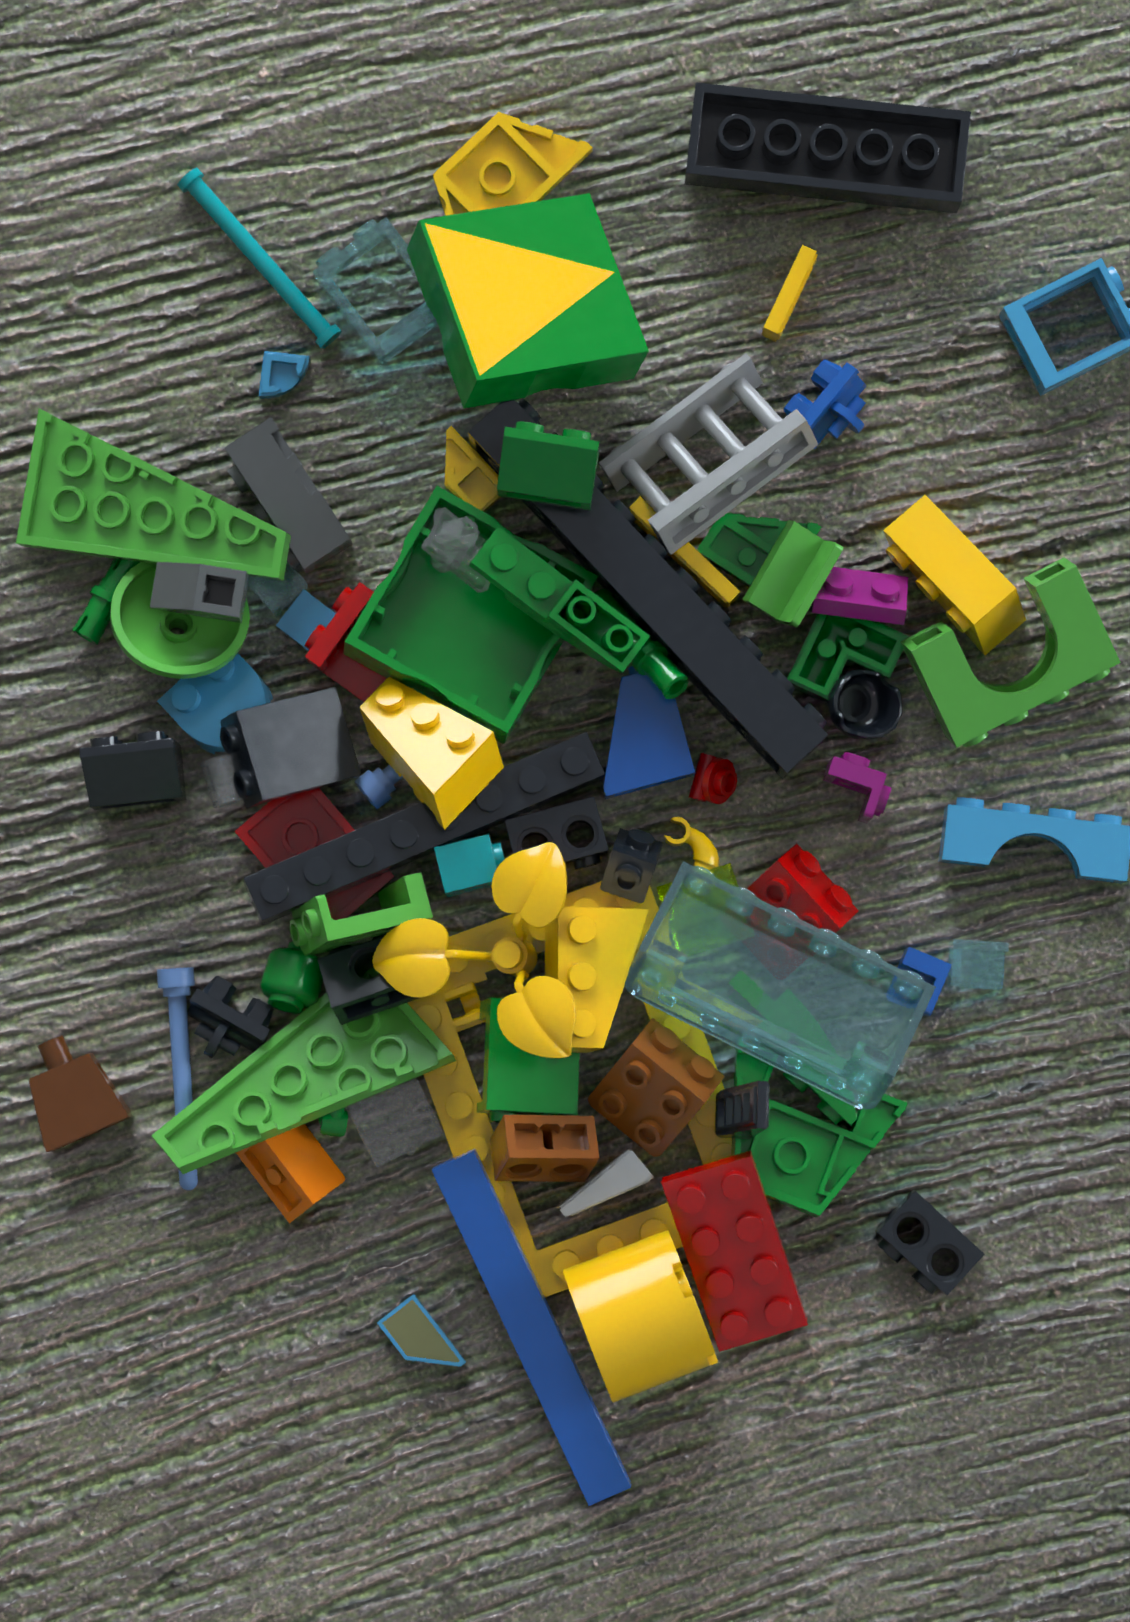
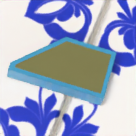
(418, 1335)

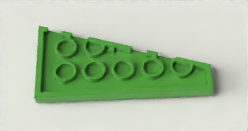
(116, 506)
(301, 1076)

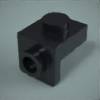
(631, 865)

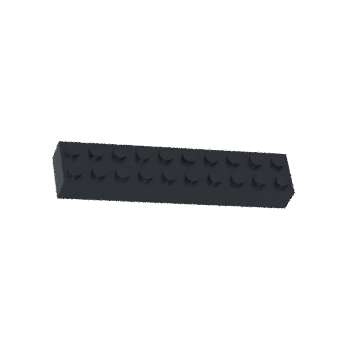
(671, 611)

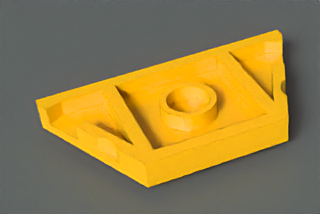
(506, 166)

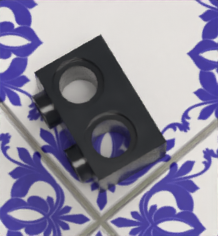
(553, 826)
(935, 1235)

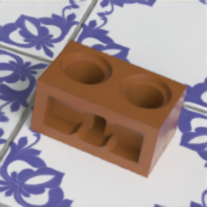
(544, 1148)

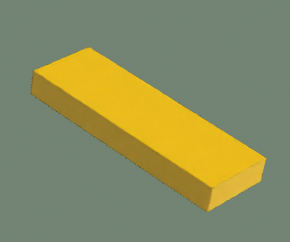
(690, 560)

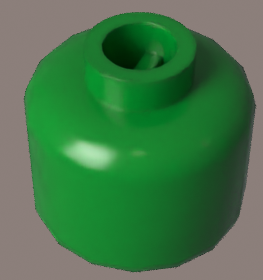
(291, 979)

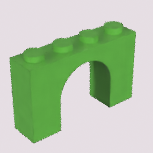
(1073, 653)

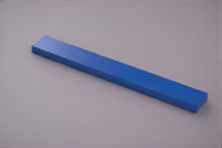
(531, 1327)

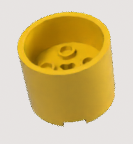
(640, 1316)

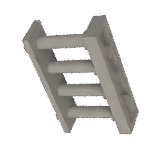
(731, 482)

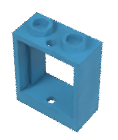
(1028, 343)

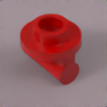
(713, 780)

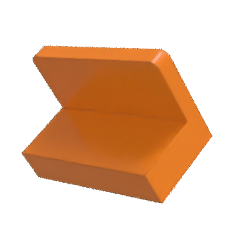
(292, 1170)

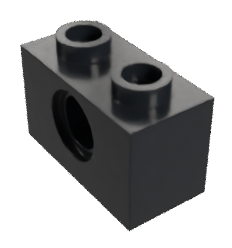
(348, 991)

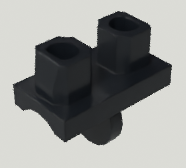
(224, 1025)

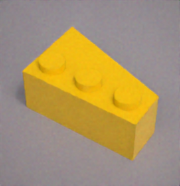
(955, 574)
(432, 747)
(592, 957)

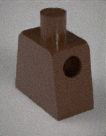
(73, 1096)

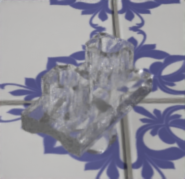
(454, 545)

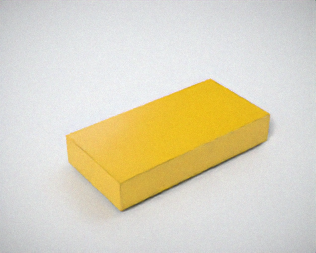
(790, 293)

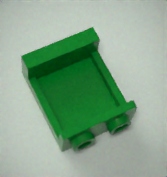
(522, 1081)

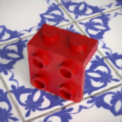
(328, 642)
(804, 889)

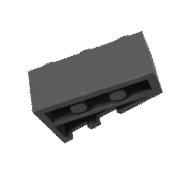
(286, 496)

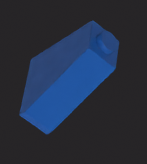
(646, 739)

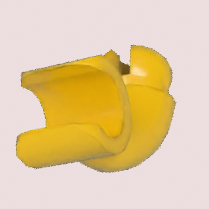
(703, 849)

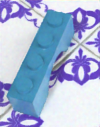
(1095, 848)

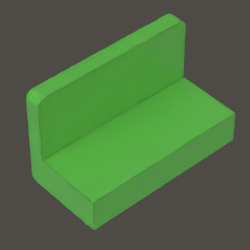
(792, 574)

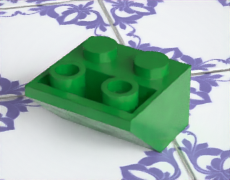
(548, 466)

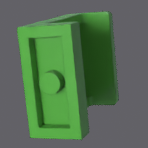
(319, 933)

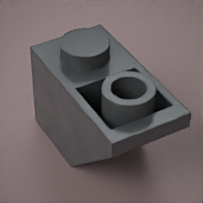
(200, 590)

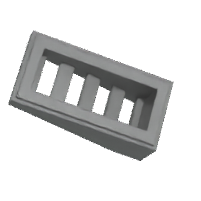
(615, 1179)

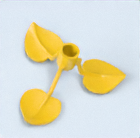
(541, 1012)

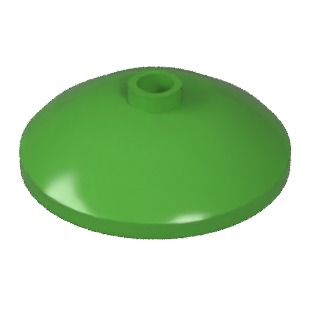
(147, 636)

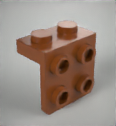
(655, 1088)

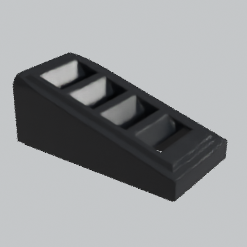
(742, 1110)

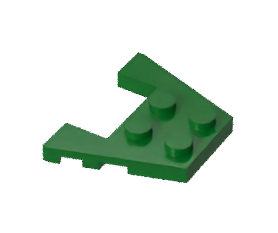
(803, 1157)

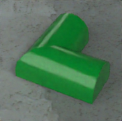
(840, 639)

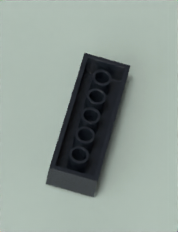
(827, 148)

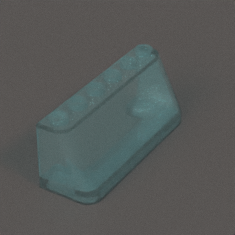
(778, 987)

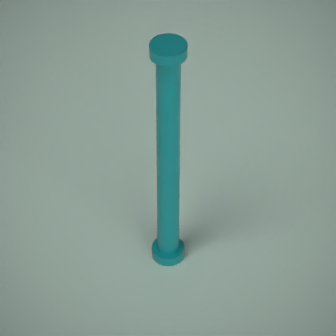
(193, 183)

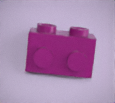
(863, 596)
(854, 774)

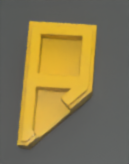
(468, 473)

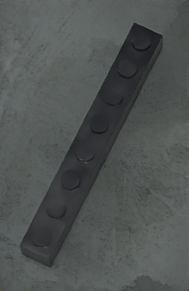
(416, 832)

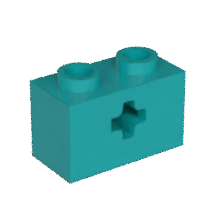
(468, 864)

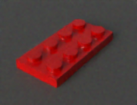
(734, 1251)

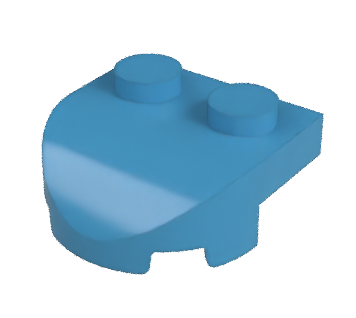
(205, 700)

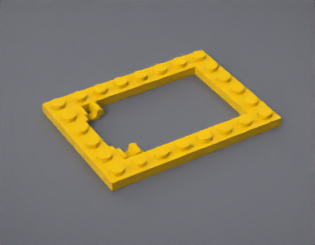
(457, 1093)

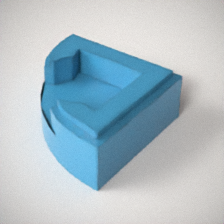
(281, 373)

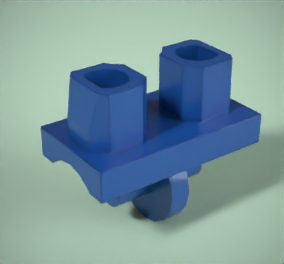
(836, 404)

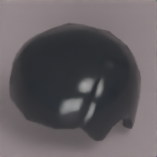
(864, 705)

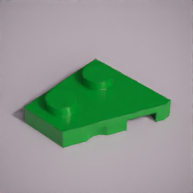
(743, 543)

